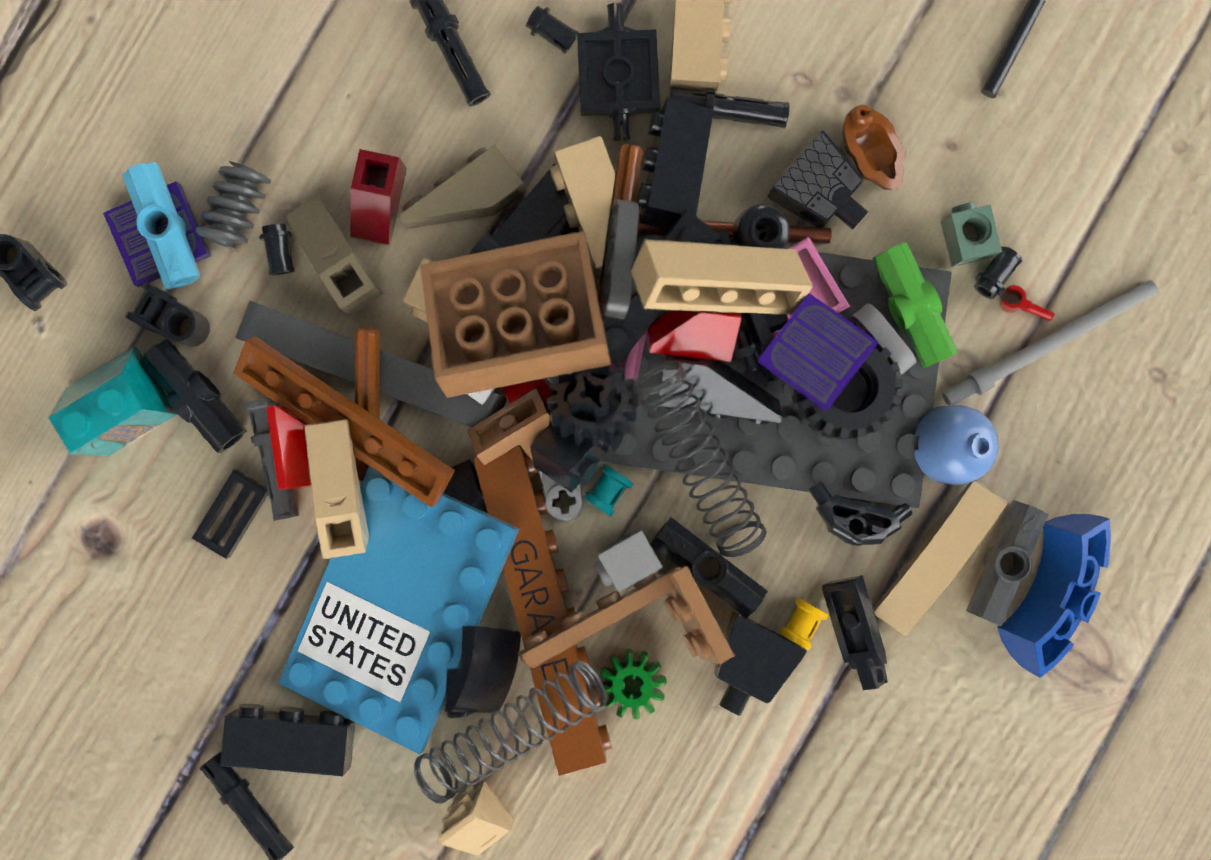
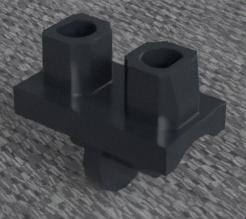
(760, 328)

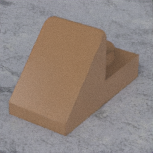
(512, 425)

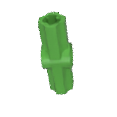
(915, 305)

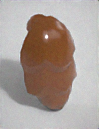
(874, 147)

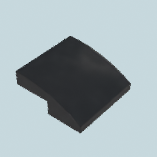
(486, 670)

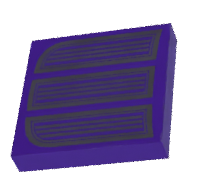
(135, 247)
(817, 352)

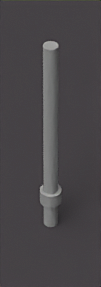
(984, 379)

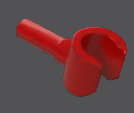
(1024, 304)

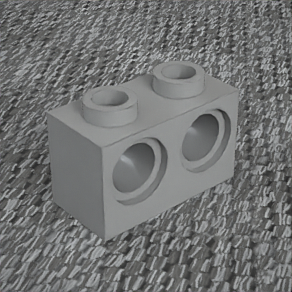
(627, 561)

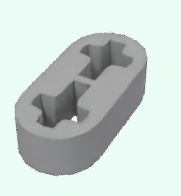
(876, 326)

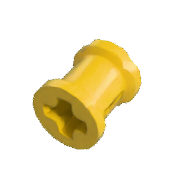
(803, 623)

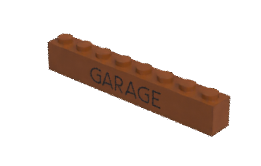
(540, 604)

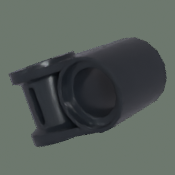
(29, 274)
(164, 314)

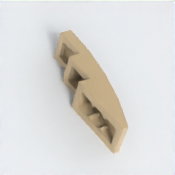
(940, 557)

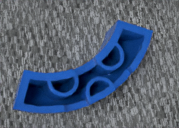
(1061, 593)

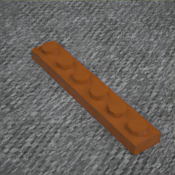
(319, 403)

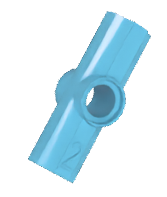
(152, 204)

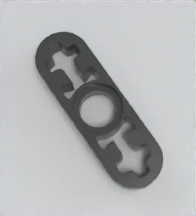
(619, 259)

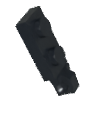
(857, 629)

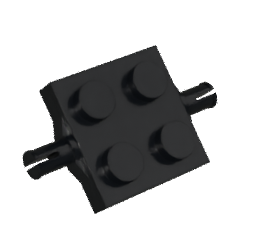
(618, 72)

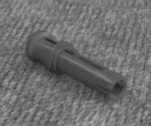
(282, 501)

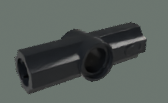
(193, 396)
(728, 584)

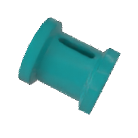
(608, 490)

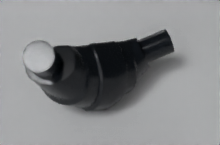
(855, 520)

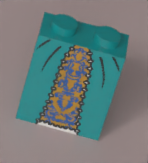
(110, 407)

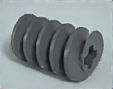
(232, 205)

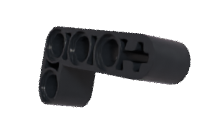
(530, 219)

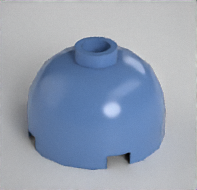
(956, 444)

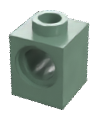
(959, 248)

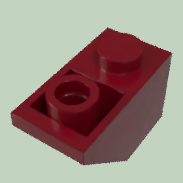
(375, 196)

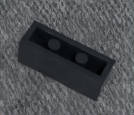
(674, 162)
(287, 740)

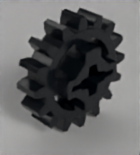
(583, 414)

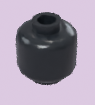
(772, 224)

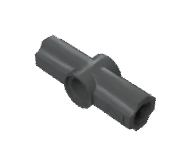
(1018, 537)

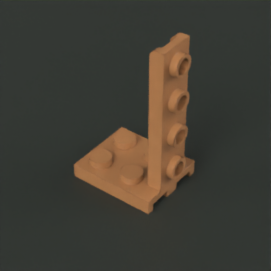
(683, 603)

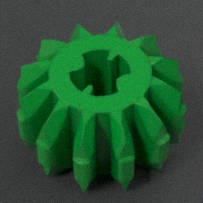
(647, 683)

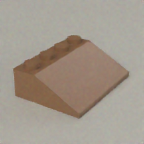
(514, 315)

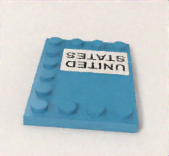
(397, 613)

